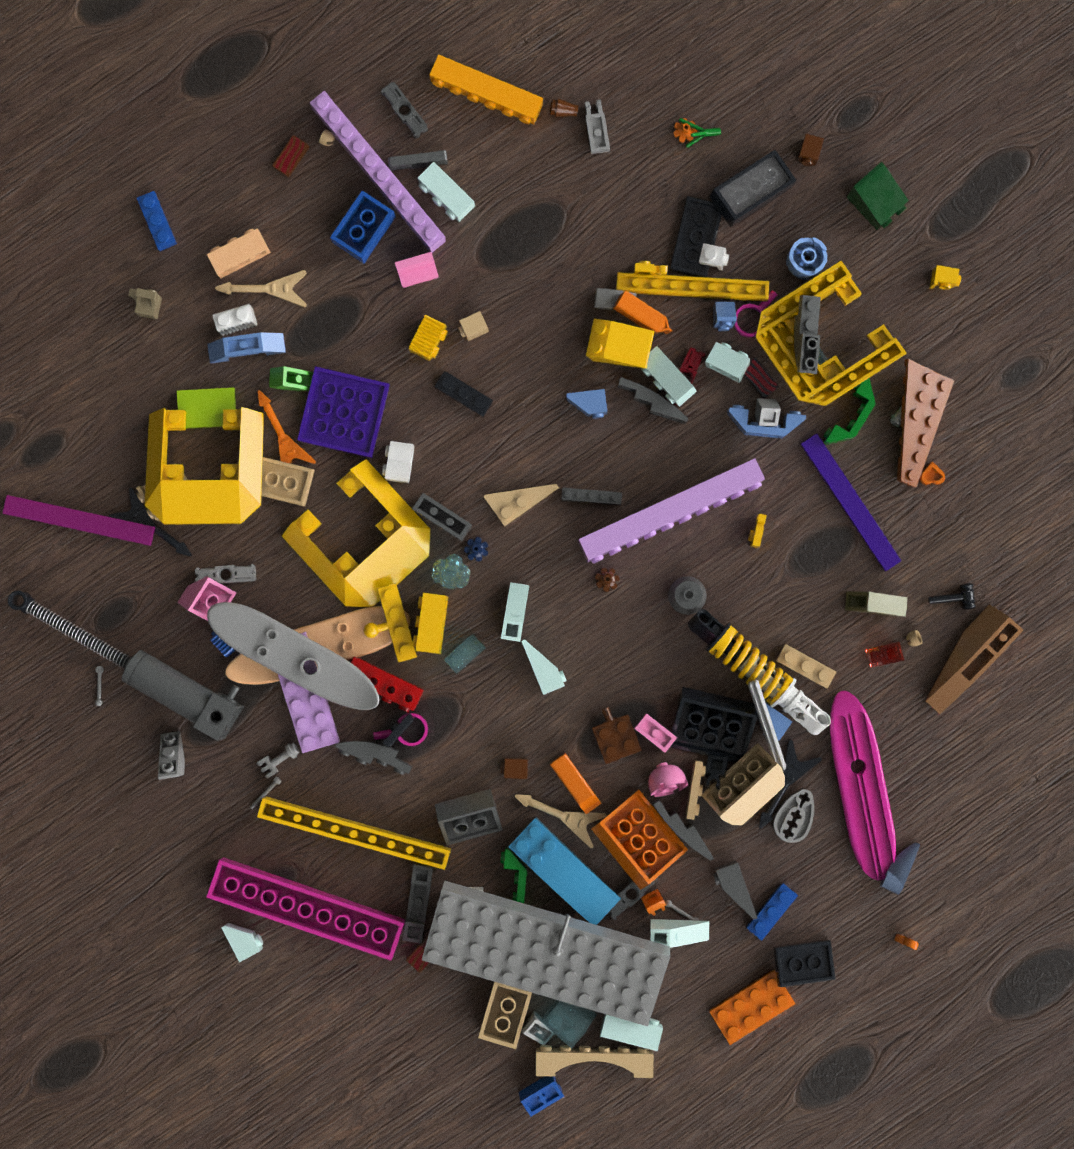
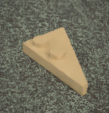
(514, 503)

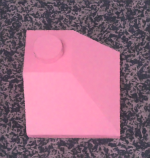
(203, 594)

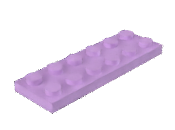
(309, 713)

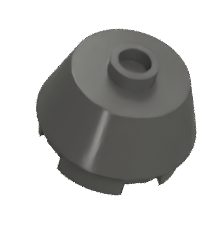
(687, 595)

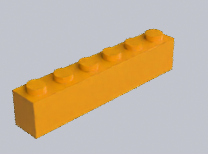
(486, 89)

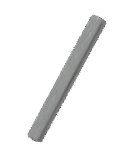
(766, 723)

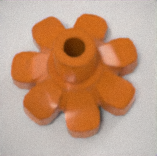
(684, 131)

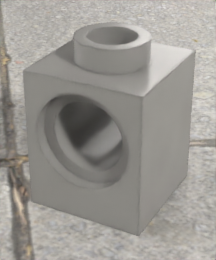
(767, 412)

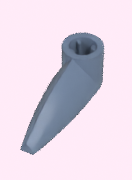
(900, 869)

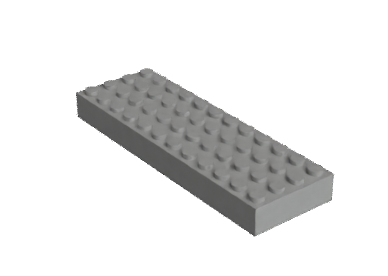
(516, 948)

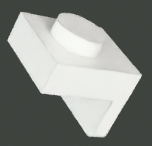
(714, 256)

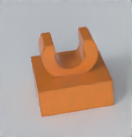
(653, 902)

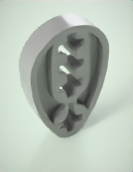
(803, 824)

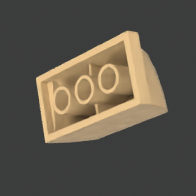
(746, 787)

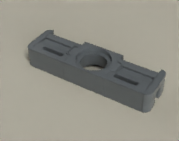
(397, 100)
(417, 160)
(624, 902)

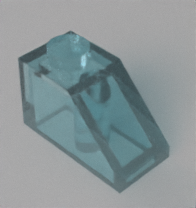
(464, 654)

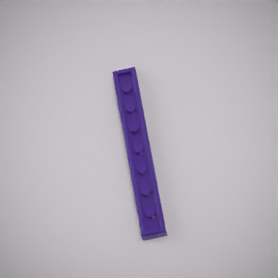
(850, 502)

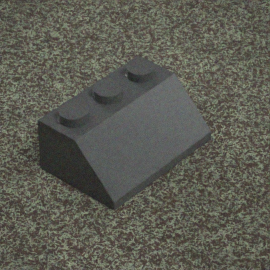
(468, 817)

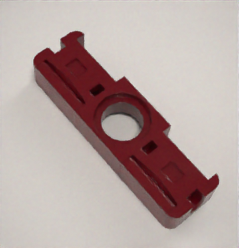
(691, 364)

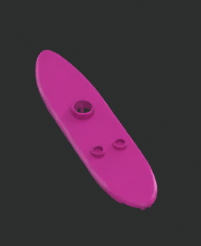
(865, 792)

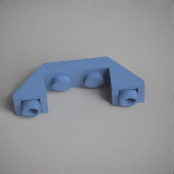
(246, 345)
(740, 418)

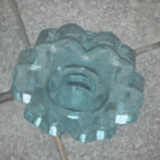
(451, 572)

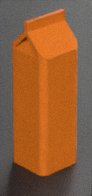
(641, 313)
(575, 783)

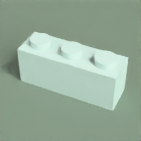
(445, 192)
(668, 377)
(631, 1032)

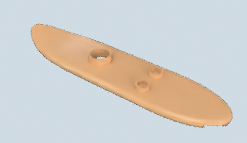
(339, 634)

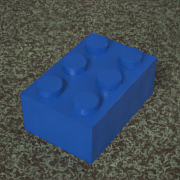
(363, 227)

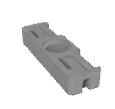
(238, 573)

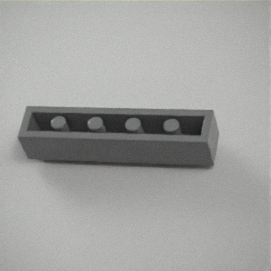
(591, 496)

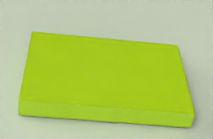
(205, 406)

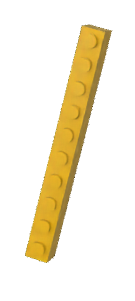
(354, 832)

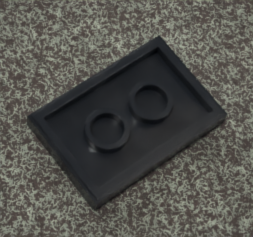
(804, 963)

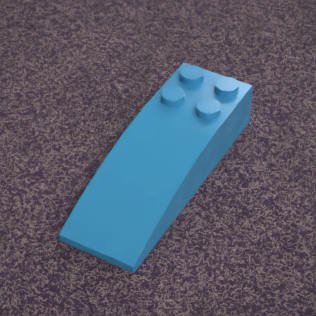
(564, 872)

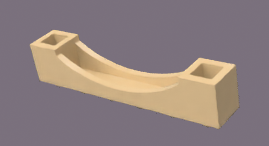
(637, 1061)

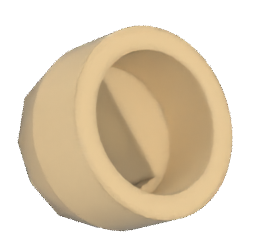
(327, 138)
(914, 637)

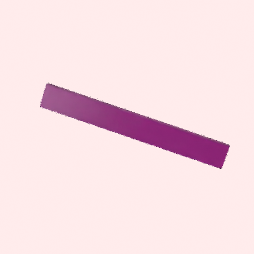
(78, 520)

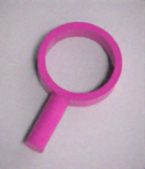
(763, 305)
(384, 734)

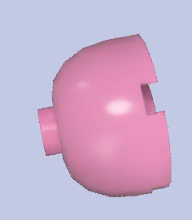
(666, 779)

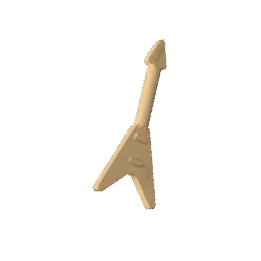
(279, 288)
(574, 820)

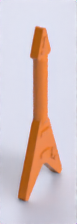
(287, 447)

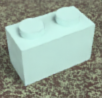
(727, 361)

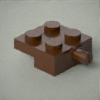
(616, 737)

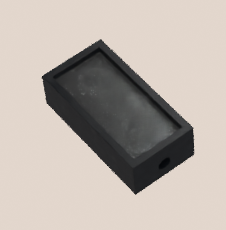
(752, 188)

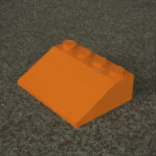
(639, 839)

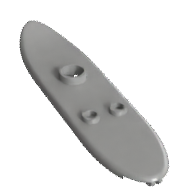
(287, 651)

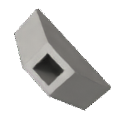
(171, 756)

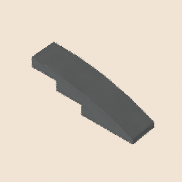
(658, 404)
(687, 834)

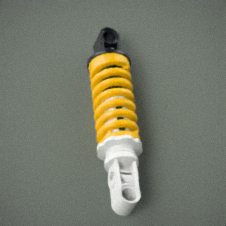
(771, 681)

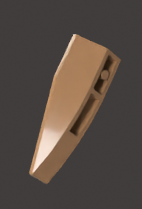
(973, 654)

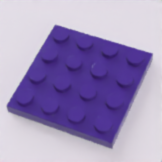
(343, 412)

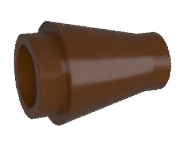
(561, 108)

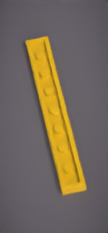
(693, 286)

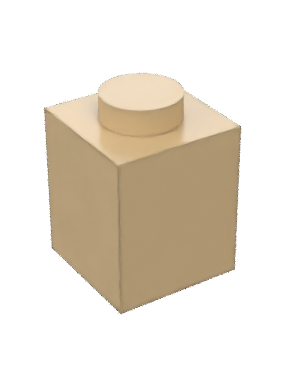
(473, 326)

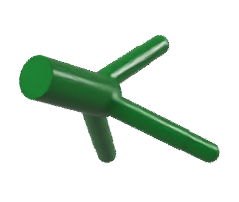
(703, 132)

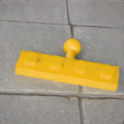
(395, 622)

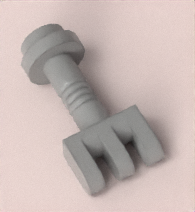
(291, 751)

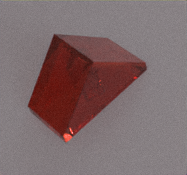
(885, 654)

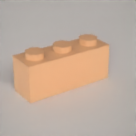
(238, 252)

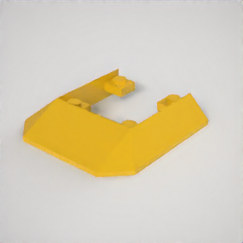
(832, 380)
(204, 501)
(389, 564)

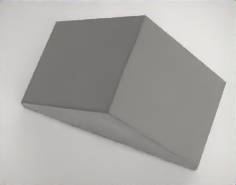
(536, 1029)

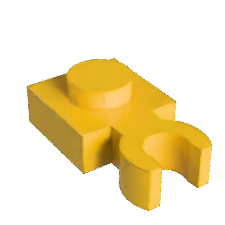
(645, 267)
(756, 535)

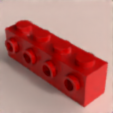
(390, 686)

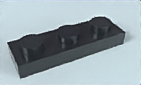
(463, 394)

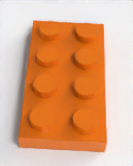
(751, 1007)

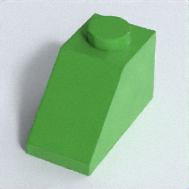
(290, 379)

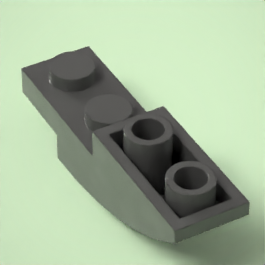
(805, 334)
(367, 751)

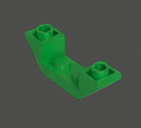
(837, 434)
(511, 861)

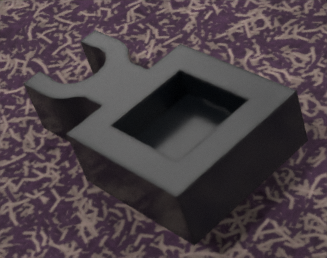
(716, 768)

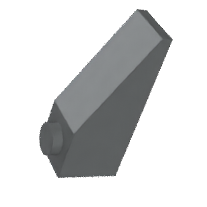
(733, 883)

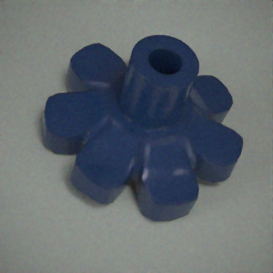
(481, 549)

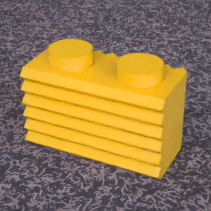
(428, 337)

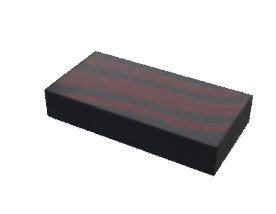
(760, 379)

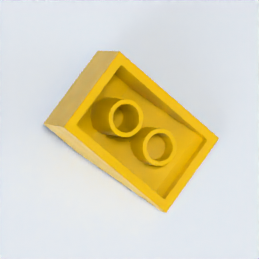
(619, 344)

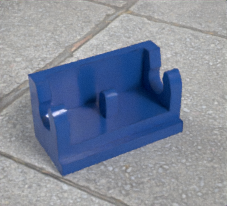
(540, 1094)

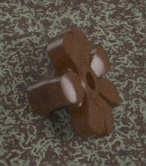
(602, 579)

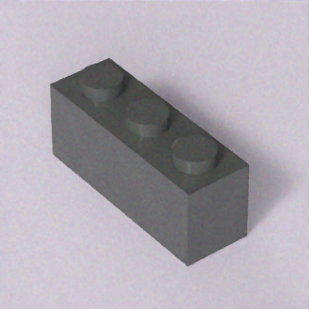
(442, 517)

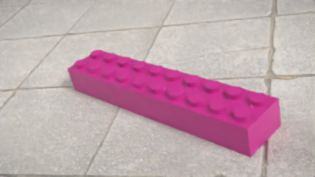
(306, 908)

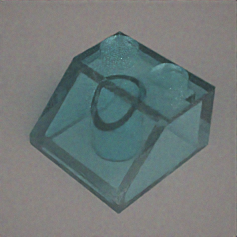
(568, 1021)

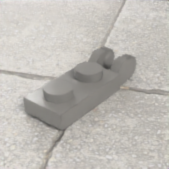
(597, 129)

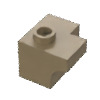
(147, 302)

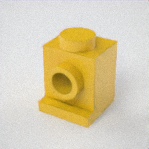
(945, 277)

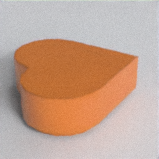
(932, 474)
(906, 941)

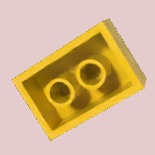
(430, 623)

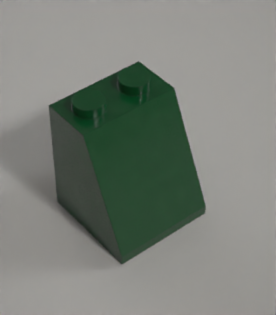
(878, 197)

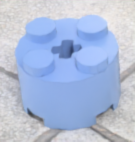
(807, 247)

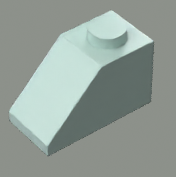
(243, 941)

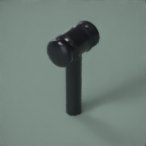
(965, 596)

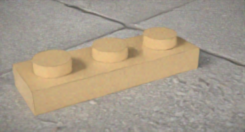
(806, 666)
(695, 790)

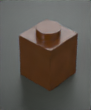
(810, 150)
(515, 768)

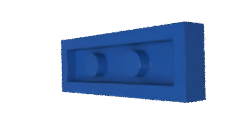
(156, 221)
(772, 911)

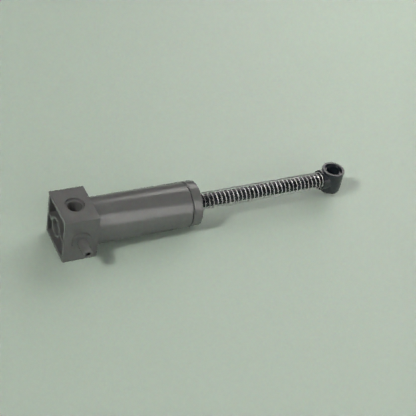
(151, 676)

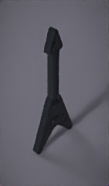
(139, 515)
(793, 771)

